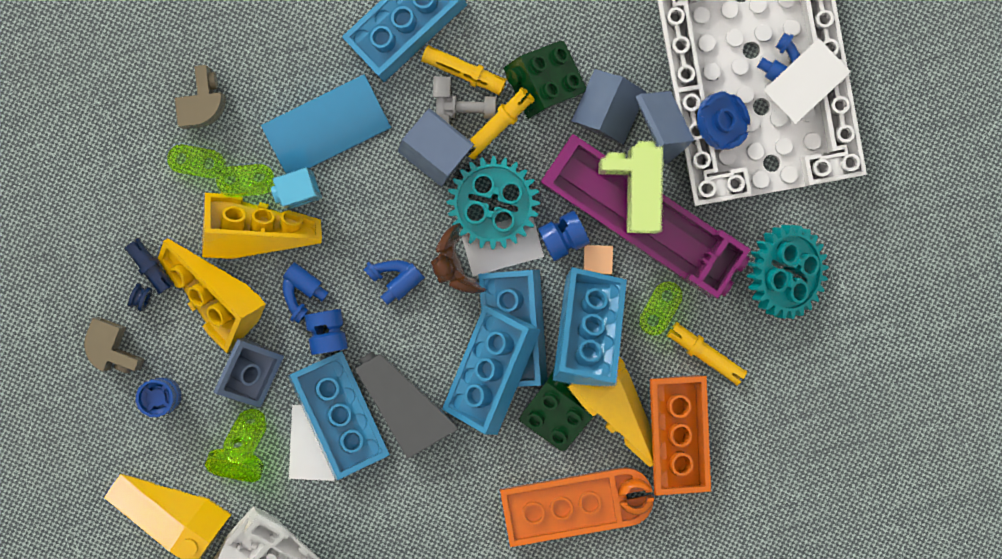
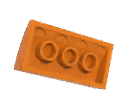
(680, 435)

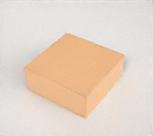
(598, 259)

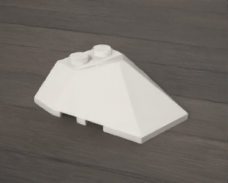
(262, 537)

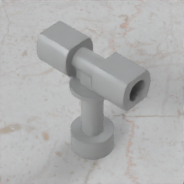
(448, 106)

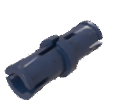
(149, 266)

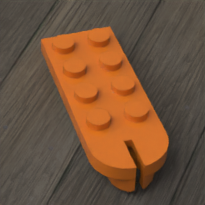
(575, 505)

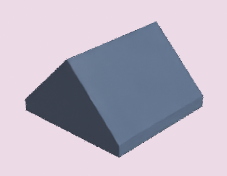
(608, 106)
(665, 123)
(435, 147)
(248, 372)

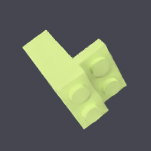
(643, 184)

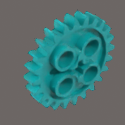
(500, 177)
(776, 287)

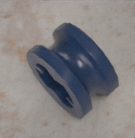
(140, 297)

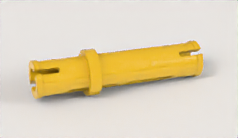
(474, 74)
(506, 115)
(696, 346)

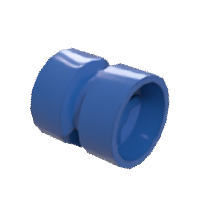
(564, 235)
(326, 342)
(158, 397)

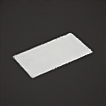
(807, 81)
(488, 260)
(306, 456)

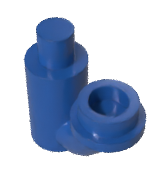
(774, 69)
(306, 283)
(401, 284)

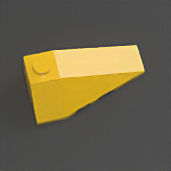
(246, 229)
(221, 299)
(621, 410)
(173, 518)

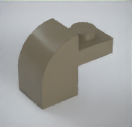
(202, 108)
(102, 347)

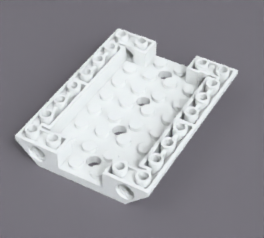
(707, 57)

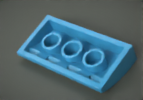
(398, 30)
(326, 125)
(520, 296)
(590, 329)
(491, 370)
(338, 415)

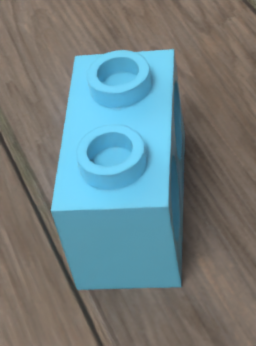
(296, 188)

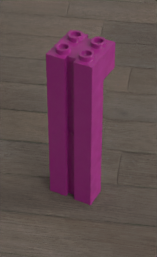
(685, 242)

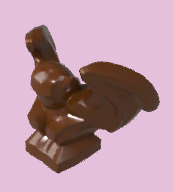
(448, 265)

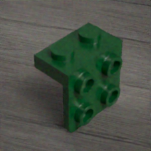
(546, 75)
(556, 414)

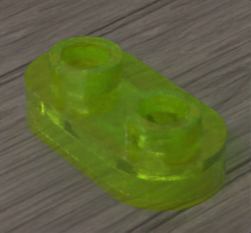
(195, 161)
(244, 182)
(661, 309)
(246, 434)
(248, 471)

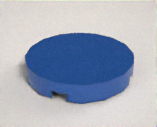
(723, 120)

